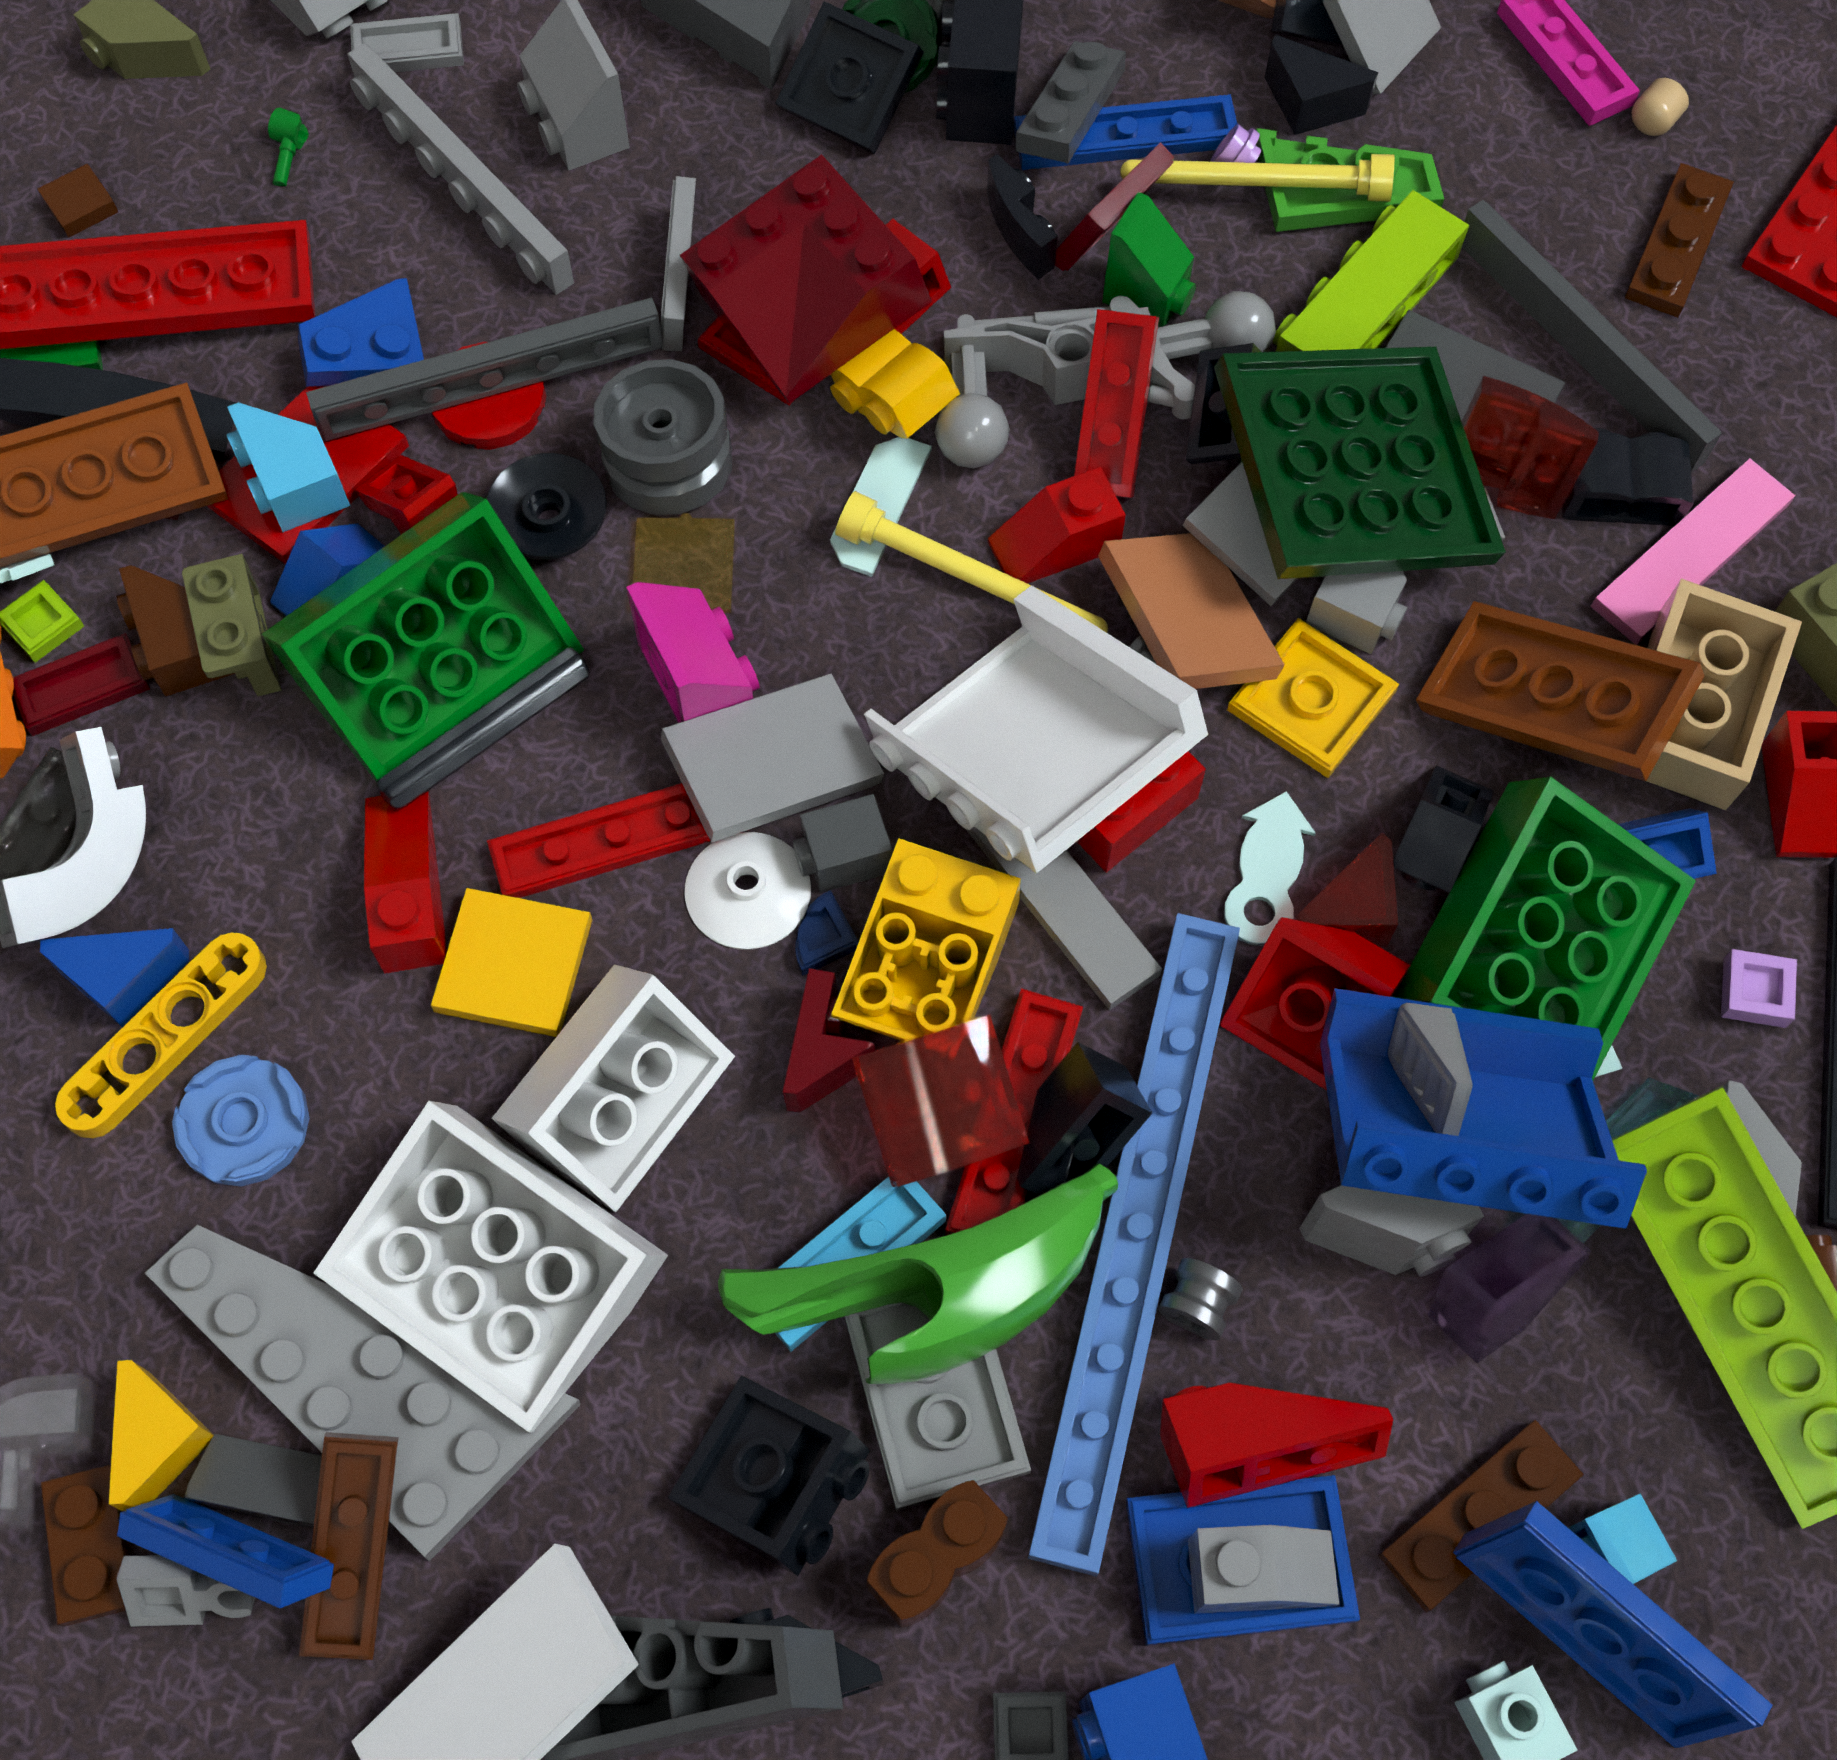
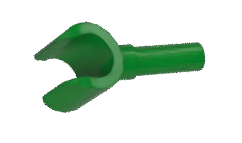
(287, 129)

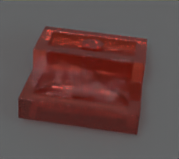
(1526, 446)
(940, 1101)

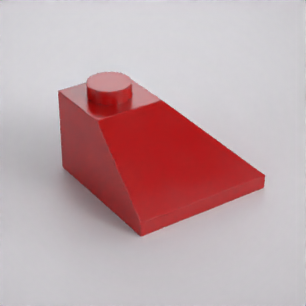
(1292, 986)

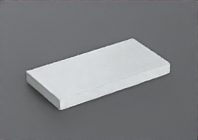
(511, 1676)

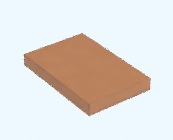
(1190, 611)

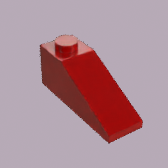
(402, 886)
(1257, 1437)

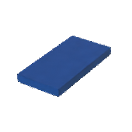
(1611, 1627)

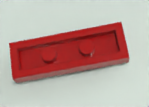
(1117, 397)

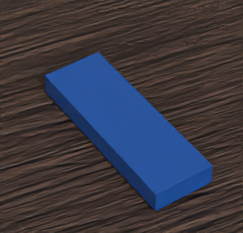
(226, 1550)

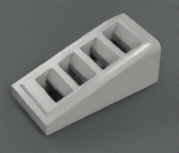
(1432, 1064)

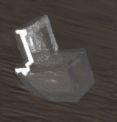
(39, 1421)

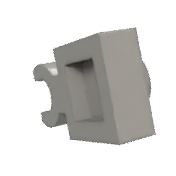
(171, 1594)

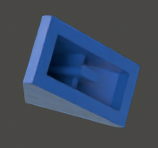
(320, 560)
(118, 968)

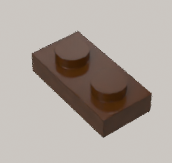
(83, 1546)

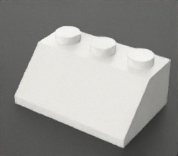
(615, 1085)

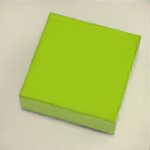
(39, 621)

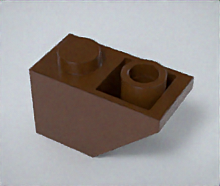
(165, 631)

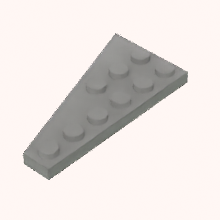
(351, 1375)

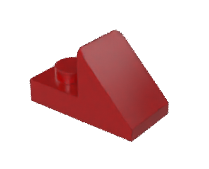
(407, 492)

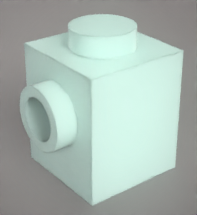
(1513, 1716)

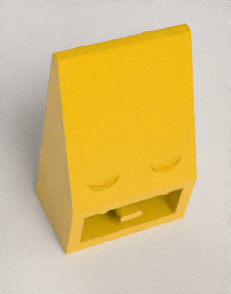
(927, 944)

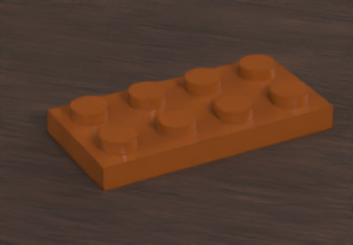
(104, 473)
(1561, 689)

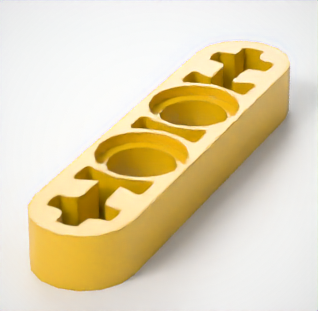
(154, 1027)

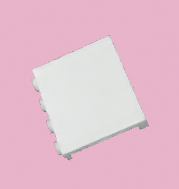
(1043, 733)

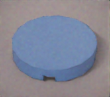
(255, 1137)

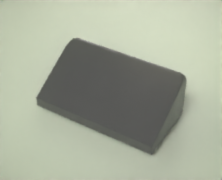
(257, 1481)

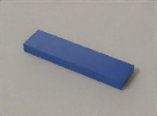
(1138, 128)

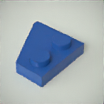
(361, 337)

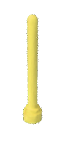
(1369, 177)
(866, 523)

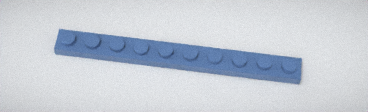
(1134, 1252)

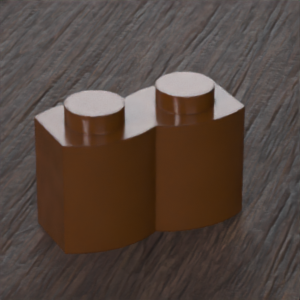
(953, 1541)

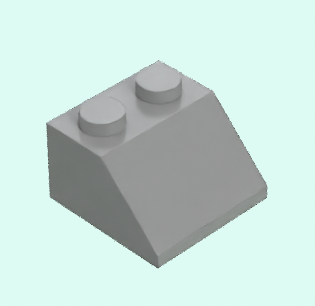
(573, 89)
(1390, 1228)

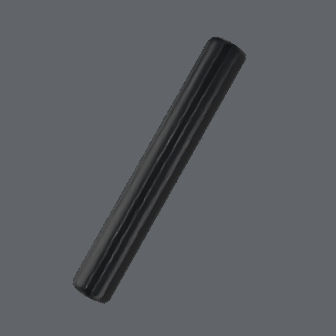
(482, 729)

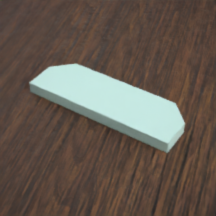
(890, 481)

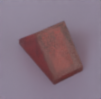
(1360, 896)

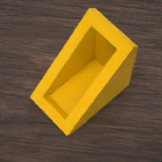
(151, 1437)

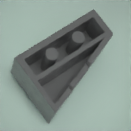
(742, 31)

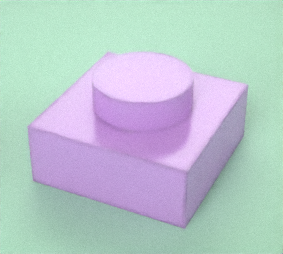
(1759, 988)

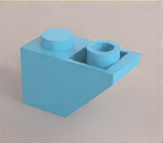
(290, 466)
(1627, 1539)

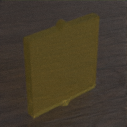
(688, 555)

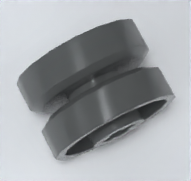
(663, 436)

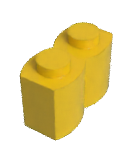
(894, 385)

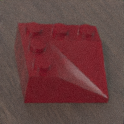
(806, 278)

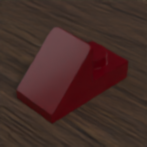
(817, 1059)

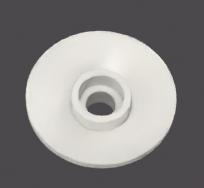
(754, 915)

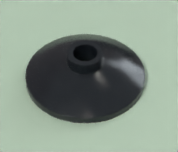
(545, 484)

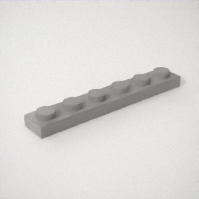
(467, 177)

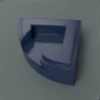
(823, 935)

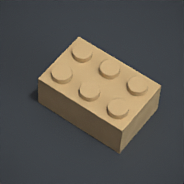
(1744, 665)

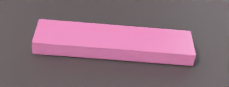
(1693, 548)

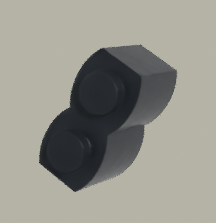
(1633, 481)

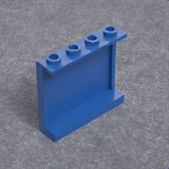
(1528, 1131)

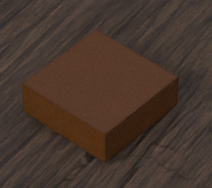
(77, 200)

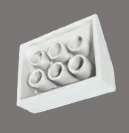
(489, 1263)

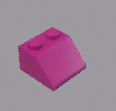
(689, 650)

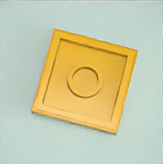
(1317, 701)
(512, 962)

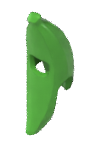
(971, 1284)

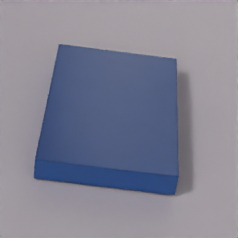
(1162, 1563)

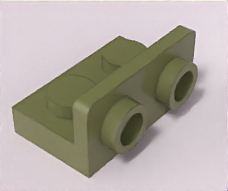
(230, 622)

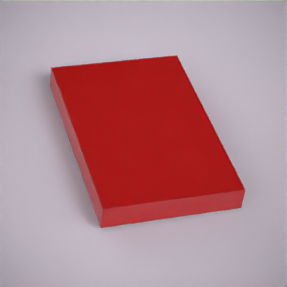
(353, 456)

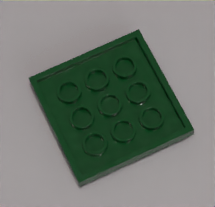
(1357, 461)

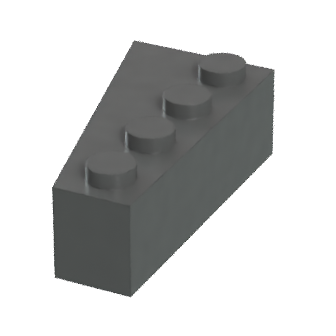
(705, 1685)

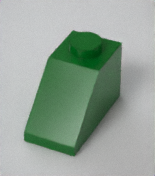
(1149, 262)

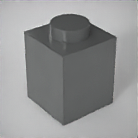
(843, 844)

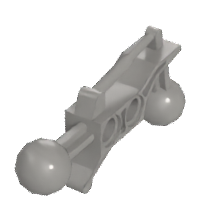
(1056, 354)

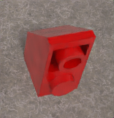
(1803, 783)

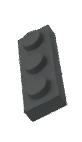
(1070, 101)

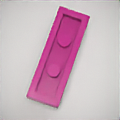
(1570, 57)

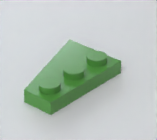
(1320, 207)

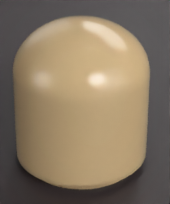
(1659, 107)

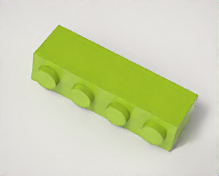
(1377, 280)

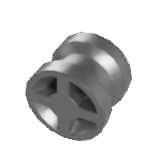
(1200, 1298)

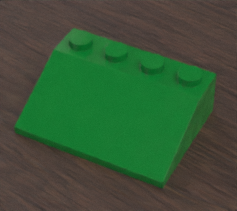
(421, 634)
(1550, 916)

